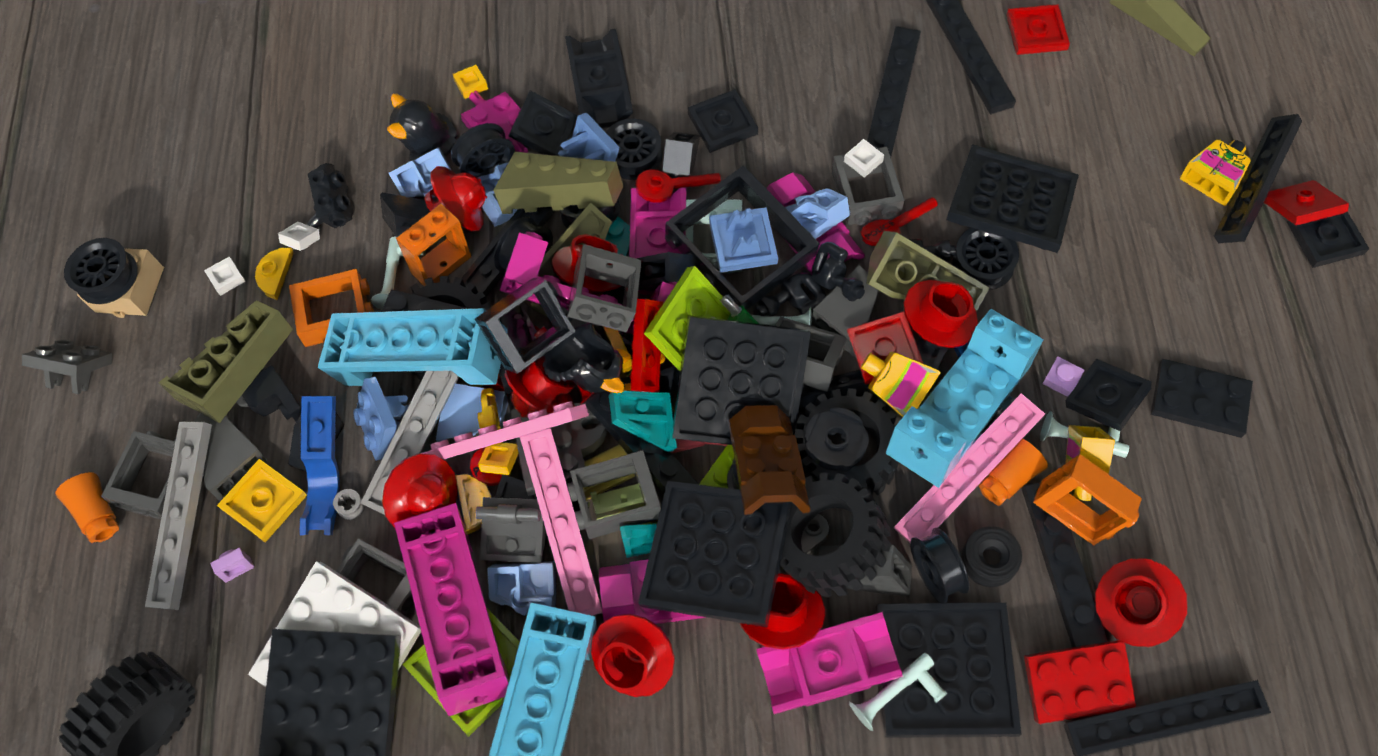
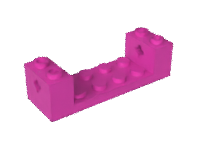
(526, 263)
(451, 610)

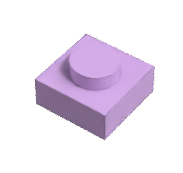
(1063, 376)
(232, 564)

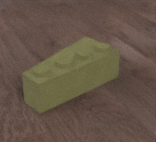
(556, 182)
(229, 362)

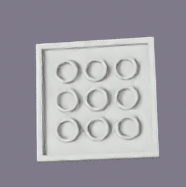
(338, 605)

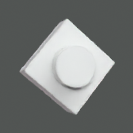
(864, 158)
(299, 236)
(224, 276)

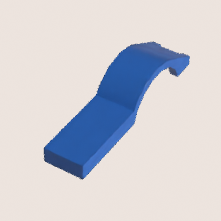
(319, 459)

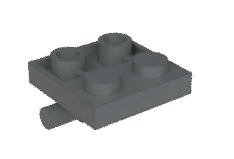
(511, 530)

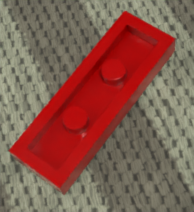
(646, 356)

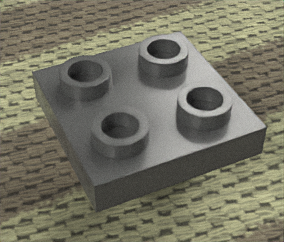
(67, 359)

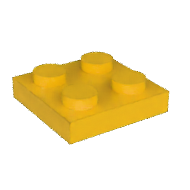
(262, 500)

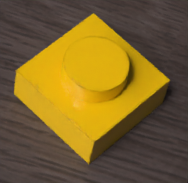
(470, 81)
(498, 458)

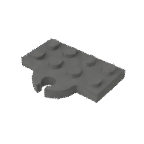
(571, 443)

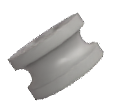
(341, 498)

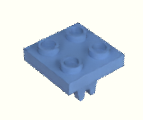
(589, 142)
(743, 239)
(378, 416)

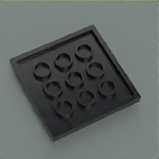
(1013, 198)
(733, 368)
(713, 556)
(970, 663)
(329, 694)

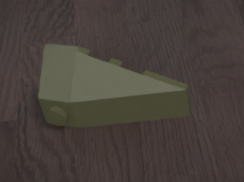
(1168, 20)
(589, 222)
(900, 264)

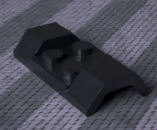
(600, 79)

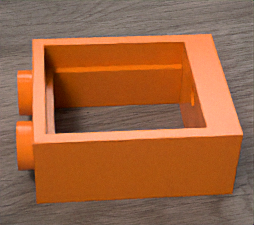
(451, 251)
(301, 293)
(1056, 500)

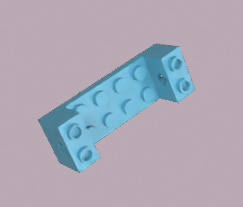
(408, 342)
(964, 399)
(544, 682)

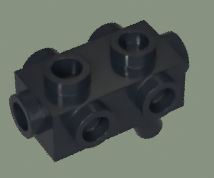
(329, 197)

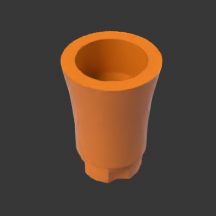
(1013, 472)
(90, 511)

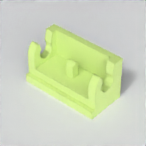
(617, 501)

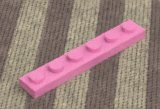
(512, 429)
(971, 469)
(561, 523)

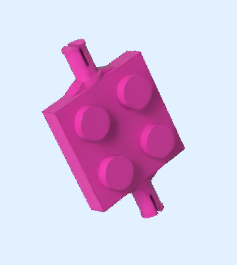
(497, 110)

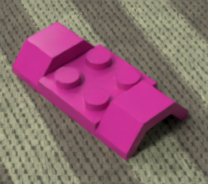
(796, 185)
(649, 224)
(621, 592)
(831, 664)

